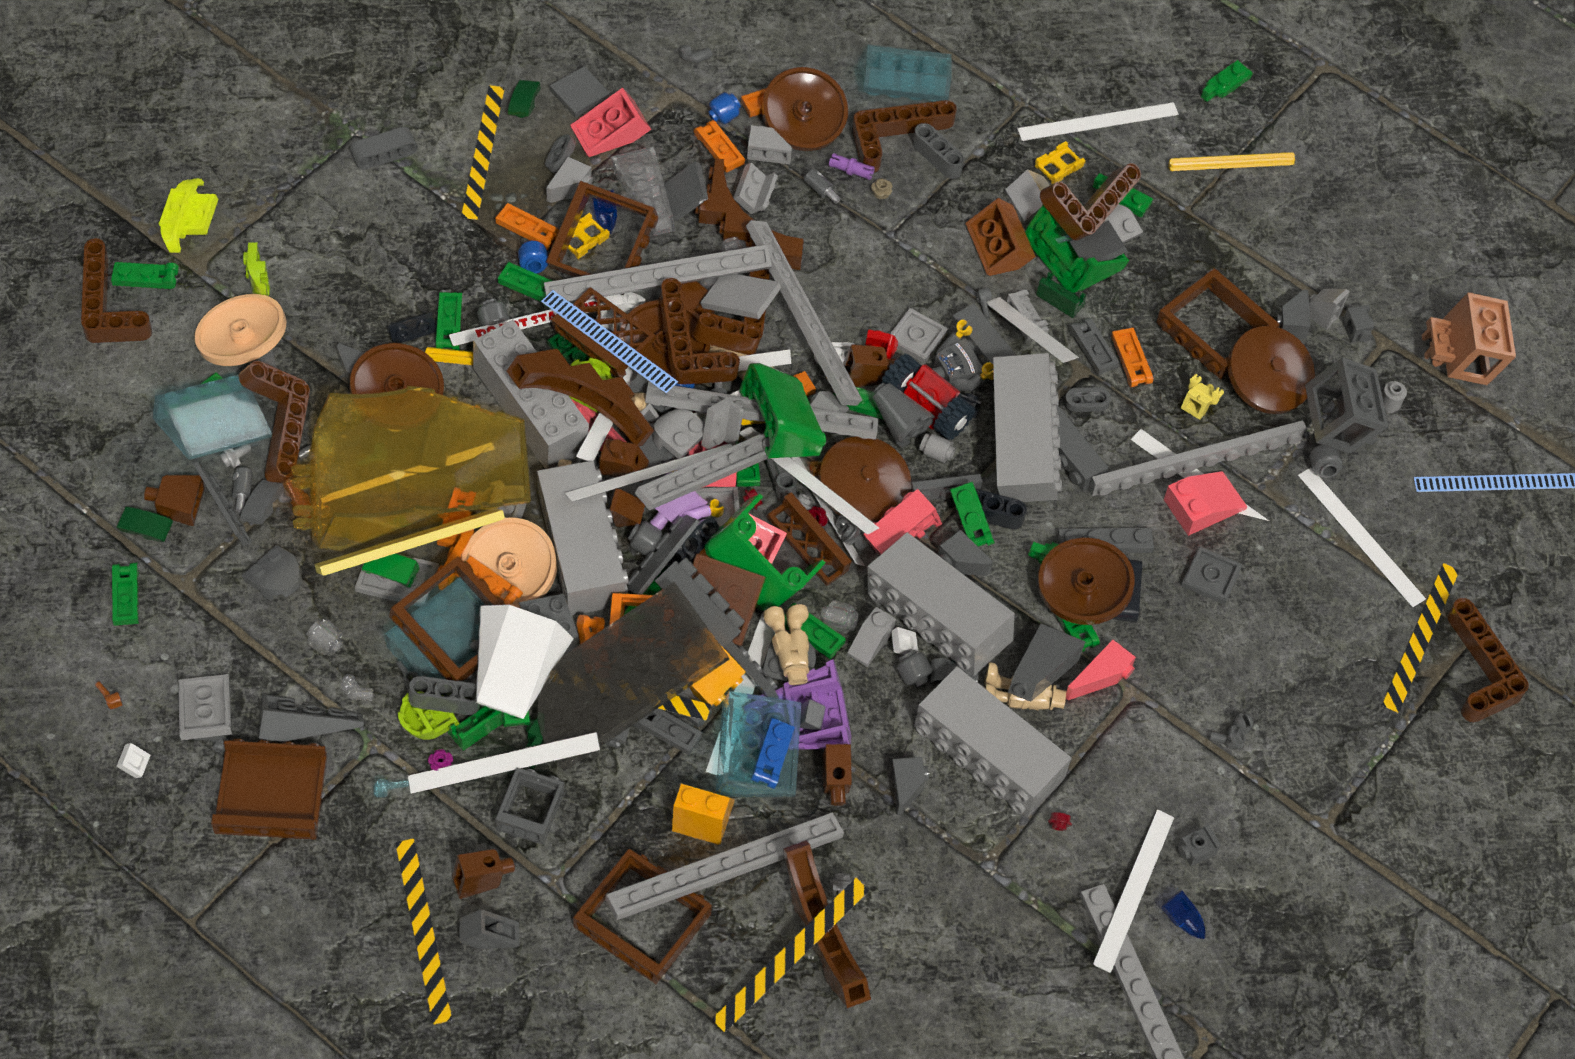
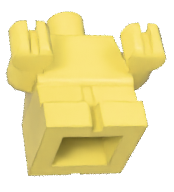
(1200, 397)

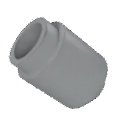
(1393, 396)
(937, 447)

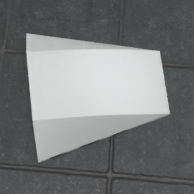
(516, 657)

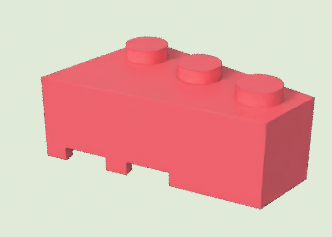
(910, 516)

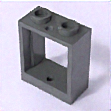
(522, 827)

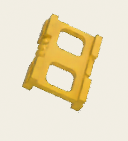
(1054, 158)
(589, 242)

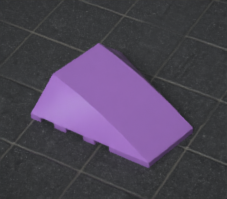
(825, 689)

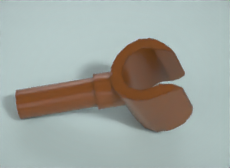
(112, 700)

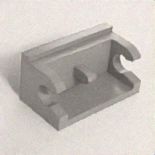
(1025, 307)

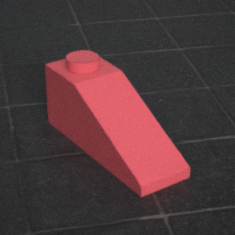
(1104, 671)

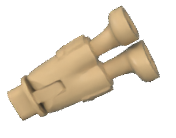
(790, 648)
(1047, 699)

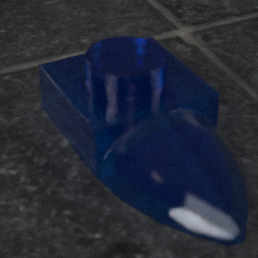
(605, 214)
(1185, 915)

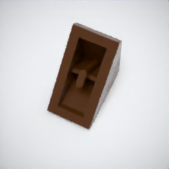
(626, 509)

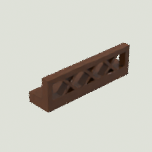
(815, 533)

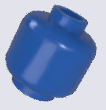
(724, 108)
(533, 256)

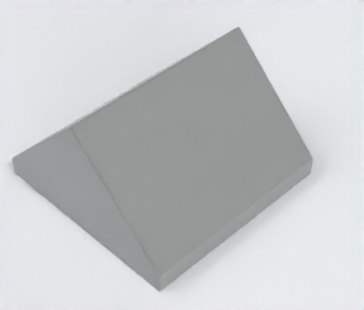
(1025, 194)

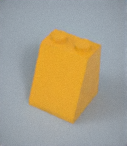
(714, 685)
(701, 814)

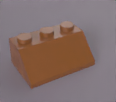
(1000, 238)

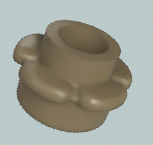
(878, 191)

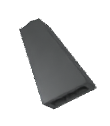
(1045, 661)

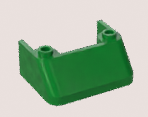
(733, 547)

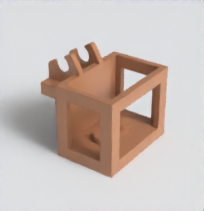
(1471, 330)

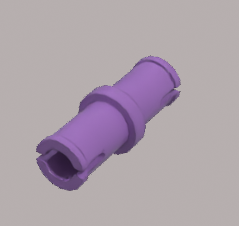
(851, 166)

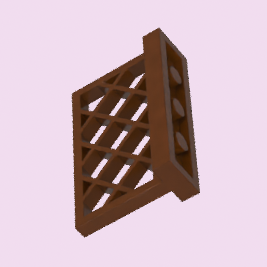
(591, 347)

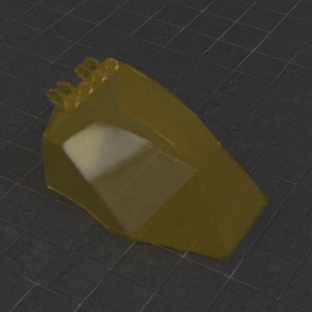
(396, 459)

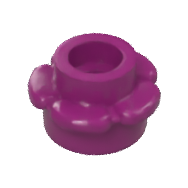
(440, 754)

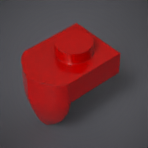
(881, 339)

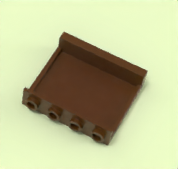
(270, 789)

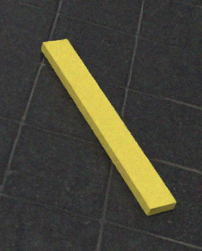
(409, 541)

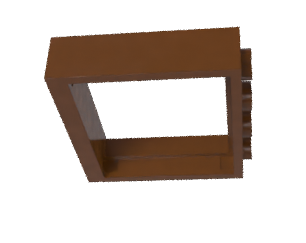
(574, 214)
(1231, 297)
(418, 635)
(618, 947)

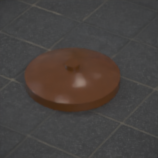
(805, 108)
(650, 316)
(394, 368)
(1270, 369)
(866, 475)
(1086, 581)

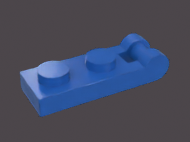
(773, 752)

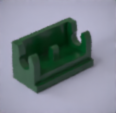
(1059, 296)

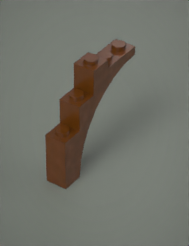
(724, 211)
(609, 397)
(809, 900)

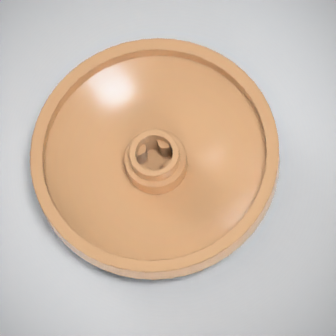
(240, 329)
(518, 554)

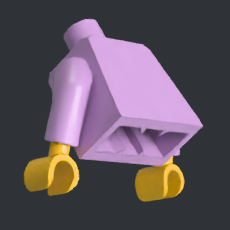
(689, 504)

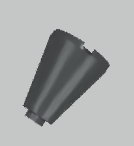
(901, 413)

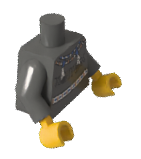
(958, 362)

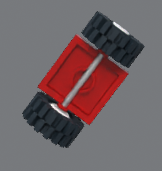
(932, 393)

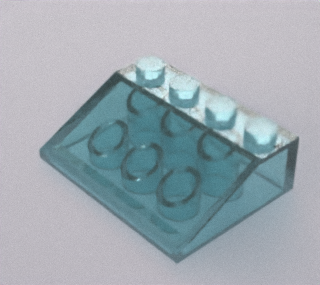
(907, 73)
(211, 417)
(450, 620)
(741, 737)

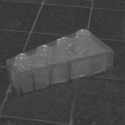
(643, 182)

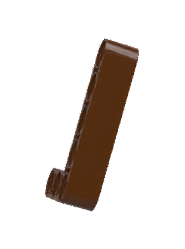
(896, 120)
(1084, 220)
(97, 323)
(732, 334)
(692, 363)
(292, 401)
(1488, 661)

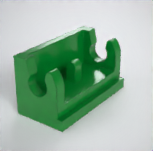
(394, 567)
(475, 727)

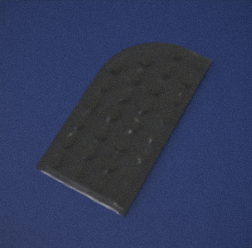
(627, 671)

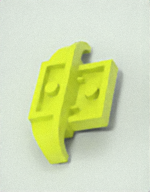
(186, 213)

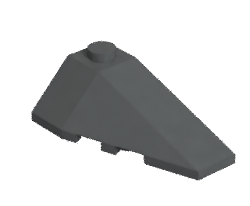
(288, 721)

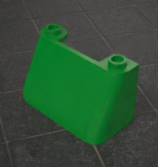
(1072, 272)
(786, 411)

